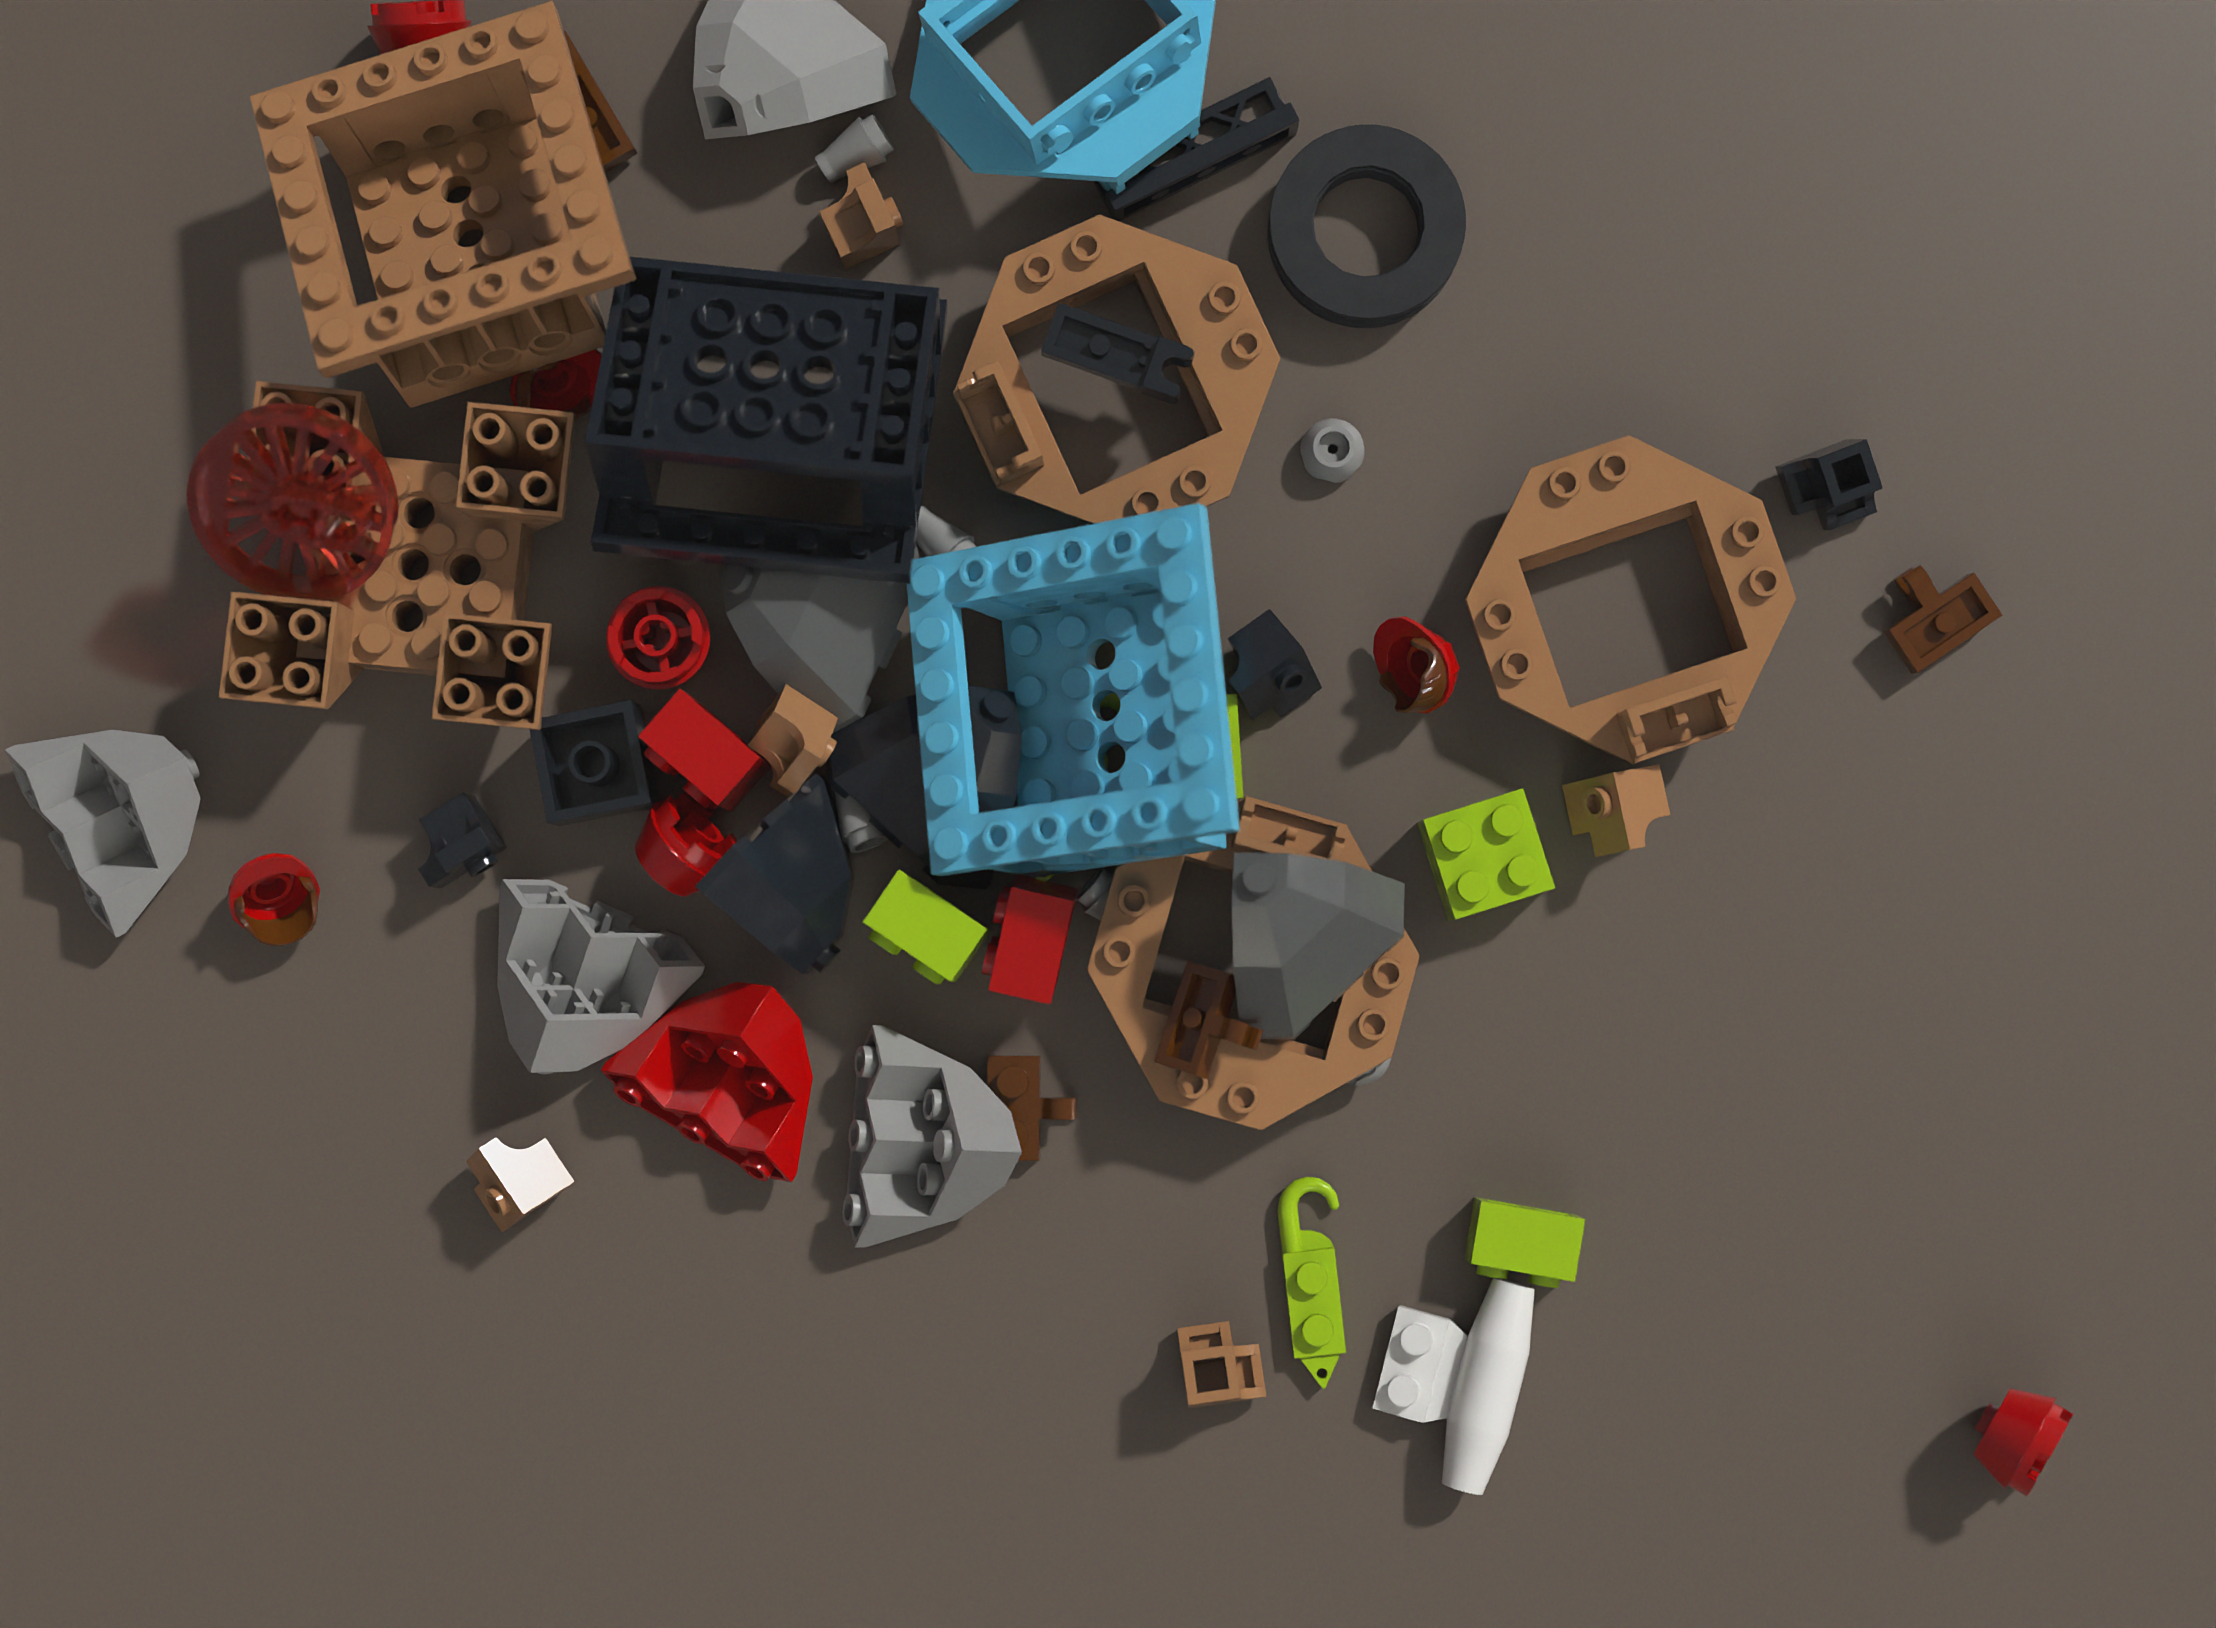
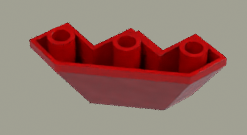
(726, 1076)

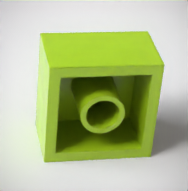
(1485, 855)
(926, 927)

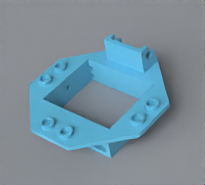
(1096, 134)

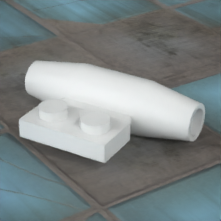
(1469, 1379)

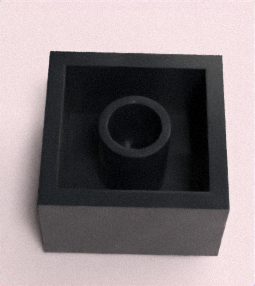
(593, 763)

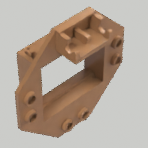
(1193, 303)
(1599, 501)
(1281, 1074)

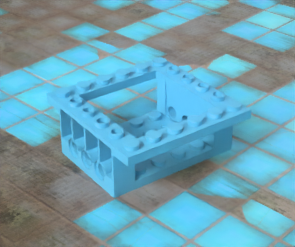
(1059, 598)

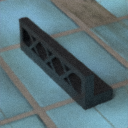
(1215, 156)

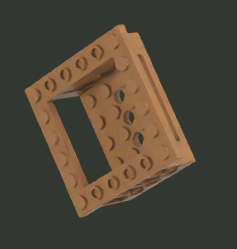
(408, 127)

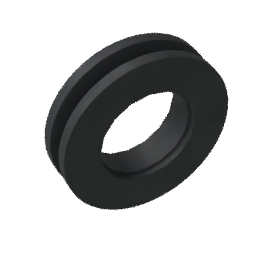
(1387, 157)

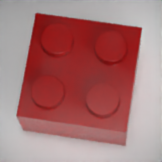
(704, 750)
(1032, 938)

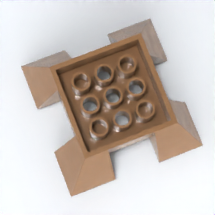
(470, 635)

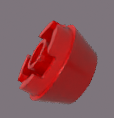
(414, 22)
(658, 637)
(680, 844)
(2020, 1437)

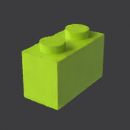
(1524, 1241)

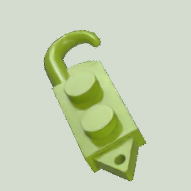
(1311, 1282)

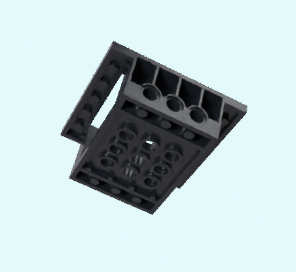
(857, 426)

